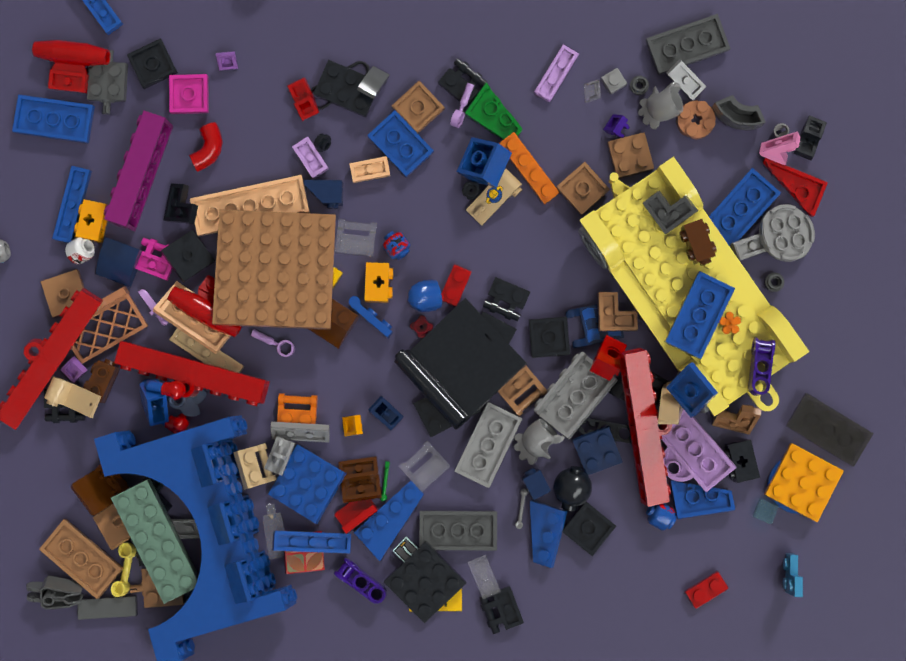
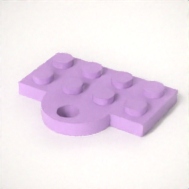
(695, 454)

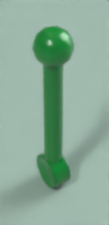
(384, 496)

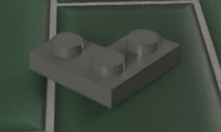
(669, 216)

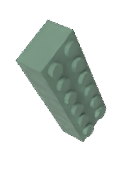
(156, 540)

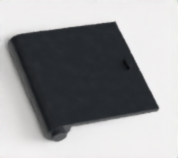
(460, 364)

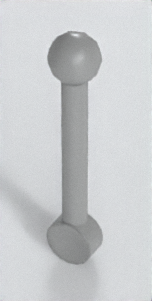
(519, 524)

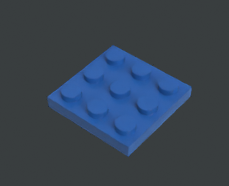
(307, 484)

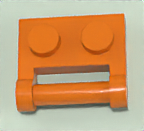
(297, 416)

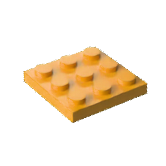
(803, 482)

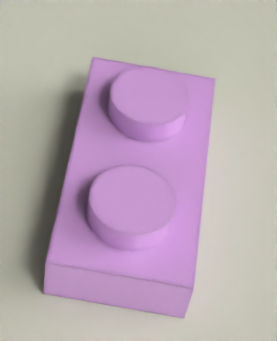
(310, 157)

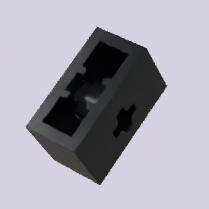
(749, 467)

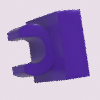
(616, 124)

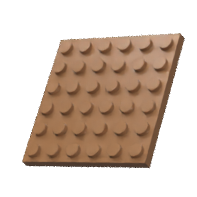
(274, 269)

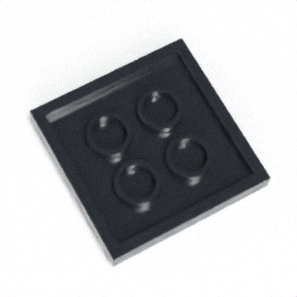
(425, 581)

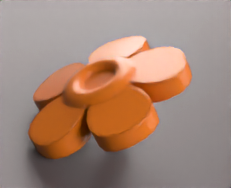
(730, 323)

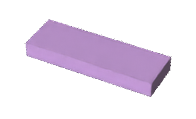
(556, 73)

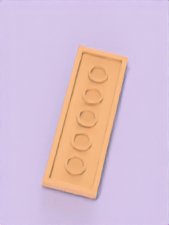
(271, 196)

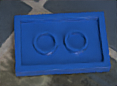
(400, 143)

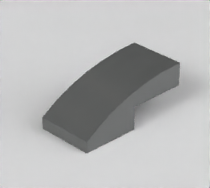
(373, 82)

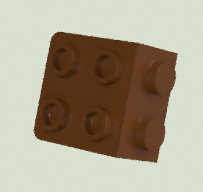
(96, 490)

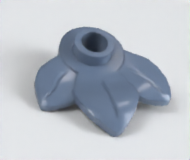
(189, 405)

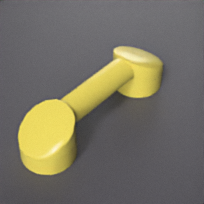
(122, 587)

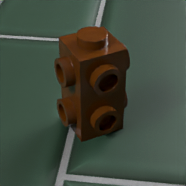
(699, 246)
(102, 378)

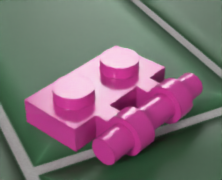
(153, 264)

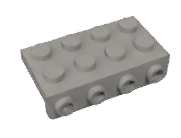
(573, 396)

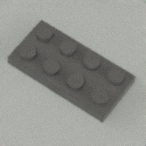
(688, 43)
(459, 530)

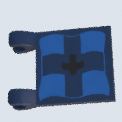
(589, 321)

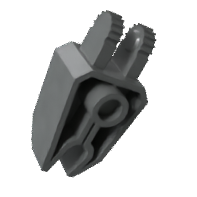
(55, 592)

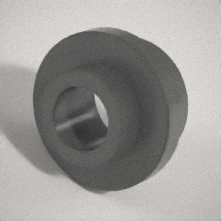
(639, 79)
(780, 282)

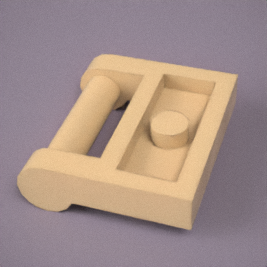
(249, 466)

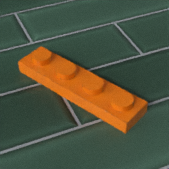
(529, 168)

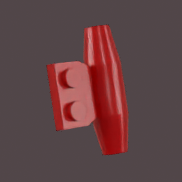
(70, 62)
(200, 305)

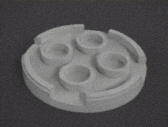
(786, 233)

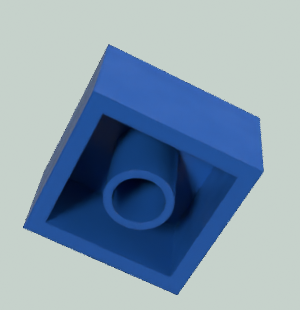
(484, 162)

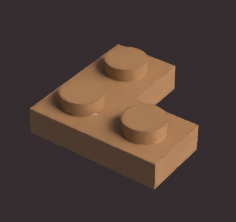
(610, 318)
(741, 422)

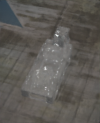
(271, 523)

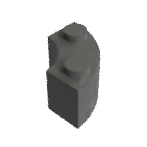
(738, 115)

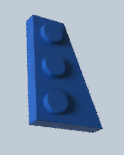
(693, 501)
(546, 531)

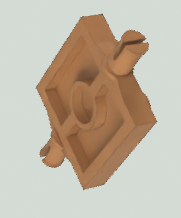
(150, 593)

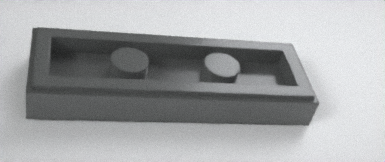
(107, 607)

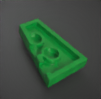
(492, 114)

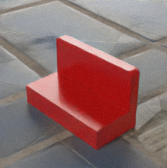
(355, 513)

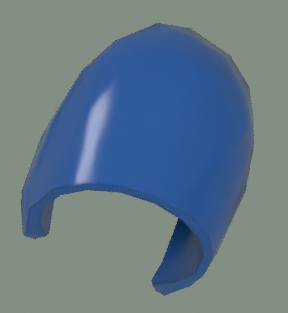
(425, 296)

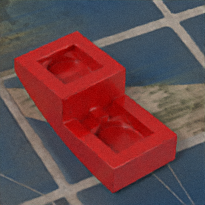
(303, 99)

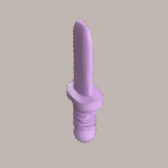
(151, 304)

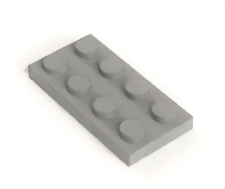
(488, 445)

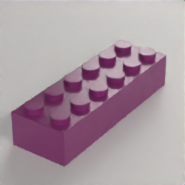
(138, 171)

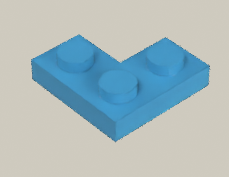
(793, 582)

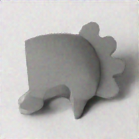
(661, 105)
(536, 441)

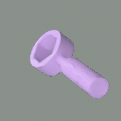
(458, 116)
(269, 340)

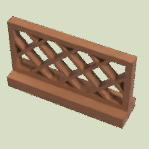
(108, 302)

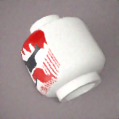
(79, 250)

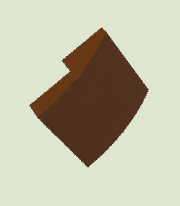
(361, 480)

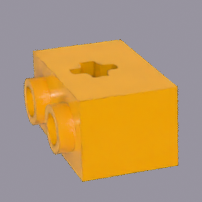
(94, 231)
(372, 292)

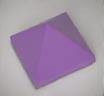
(227, 60)

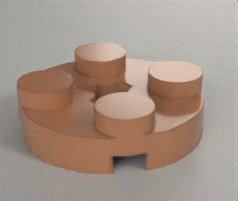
(706, 124)

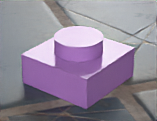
(73, 369)

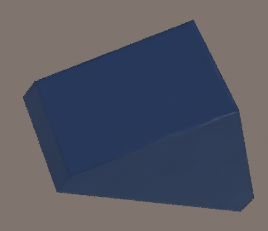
(386, 413)

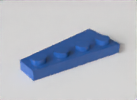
(386, 523)

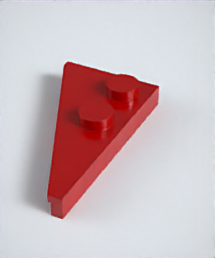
(802, 187)

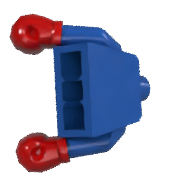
(154, 403)

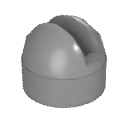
(780, 126)

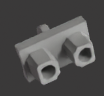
(279, 456)

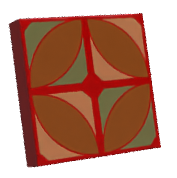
(303, 561)

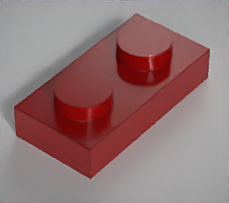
(455, 285)
(706, 590)

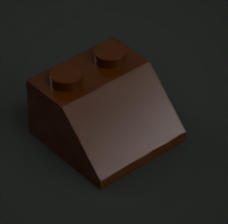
(341, 324)

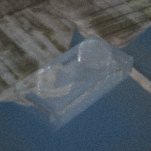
(484, 577)

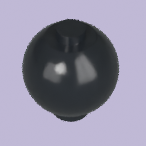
(572, 488)

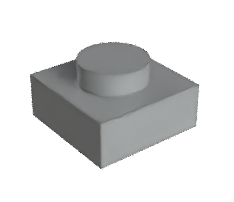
(614, 81)

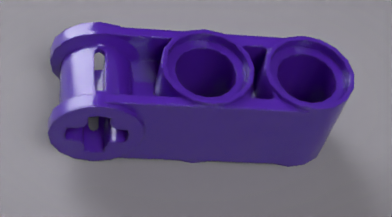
(763, 355)
(353, 574)

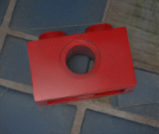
(606, 360)

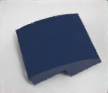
(118, 262)

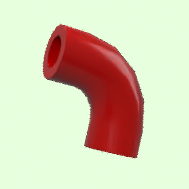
(211, 148)

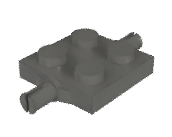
(108, 83)

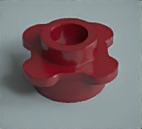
(426, 326)

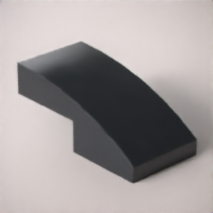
(810, 137)

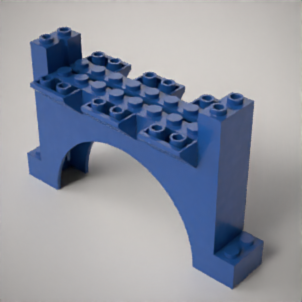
(233, 575)

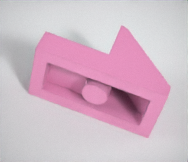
(776, 148)

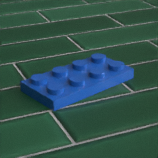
(53, 118)
(743, 206)
(699, 315)

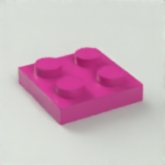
(188, 94)

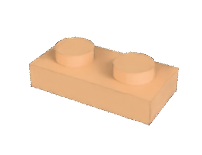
(369, 169)

